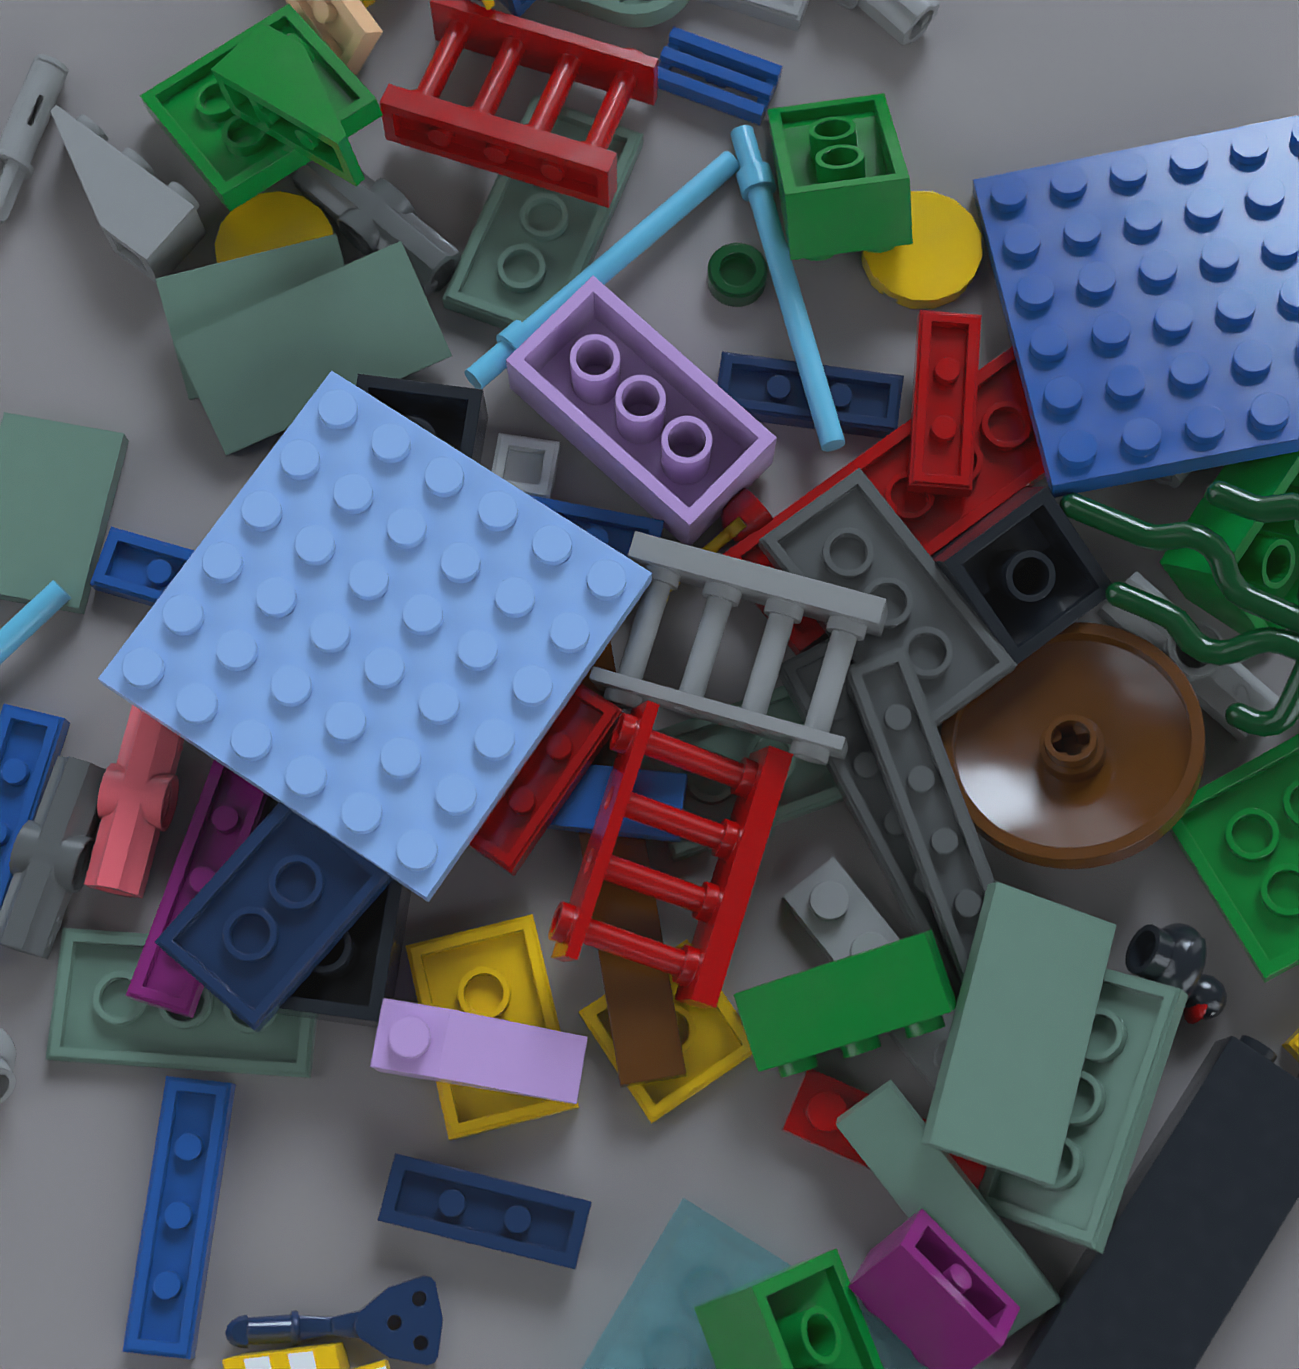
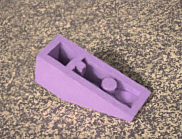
(478, 1051)

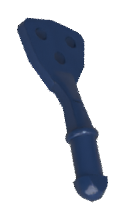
(366, 1324)

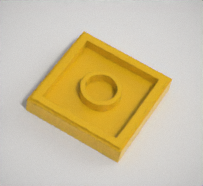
(710, 1042)

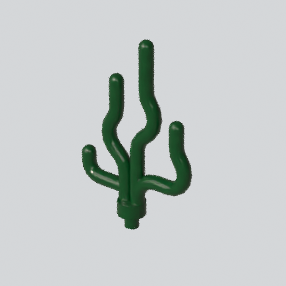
(1228, 579)

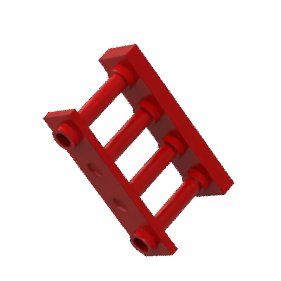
(504, 146)
(716, 903)

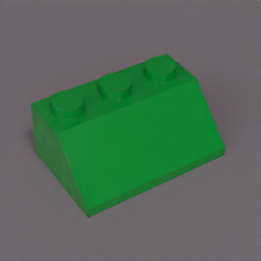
(1263, 551)
(790, 1321)

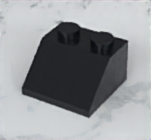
(1024, 571)

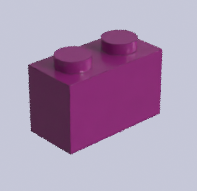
(934, 1296)

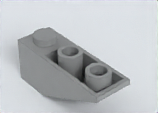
(140, 215)

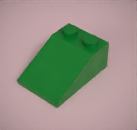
(840, 177)

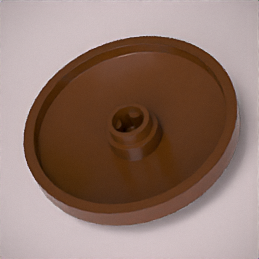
(1080, 750)

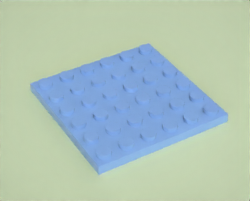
(377, 633)

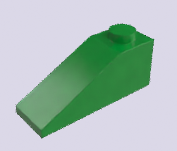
(277, 89)

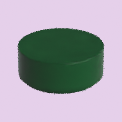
(737, 274)

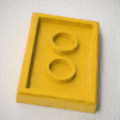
(495, 975)

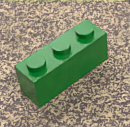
(846, 1004)

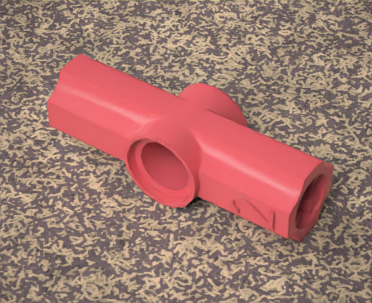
(134, 806)

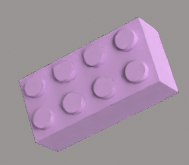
(640, 410)

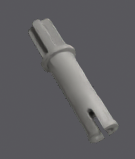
(22, 138)

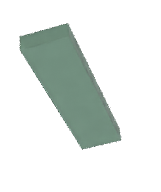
(888, 1139)

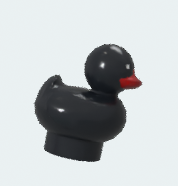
(1177, 959)

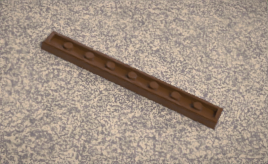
(636, 995)

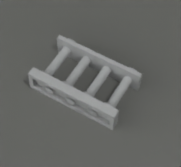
(786, 601)

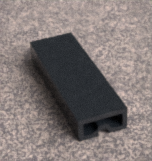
(1185, 1223)

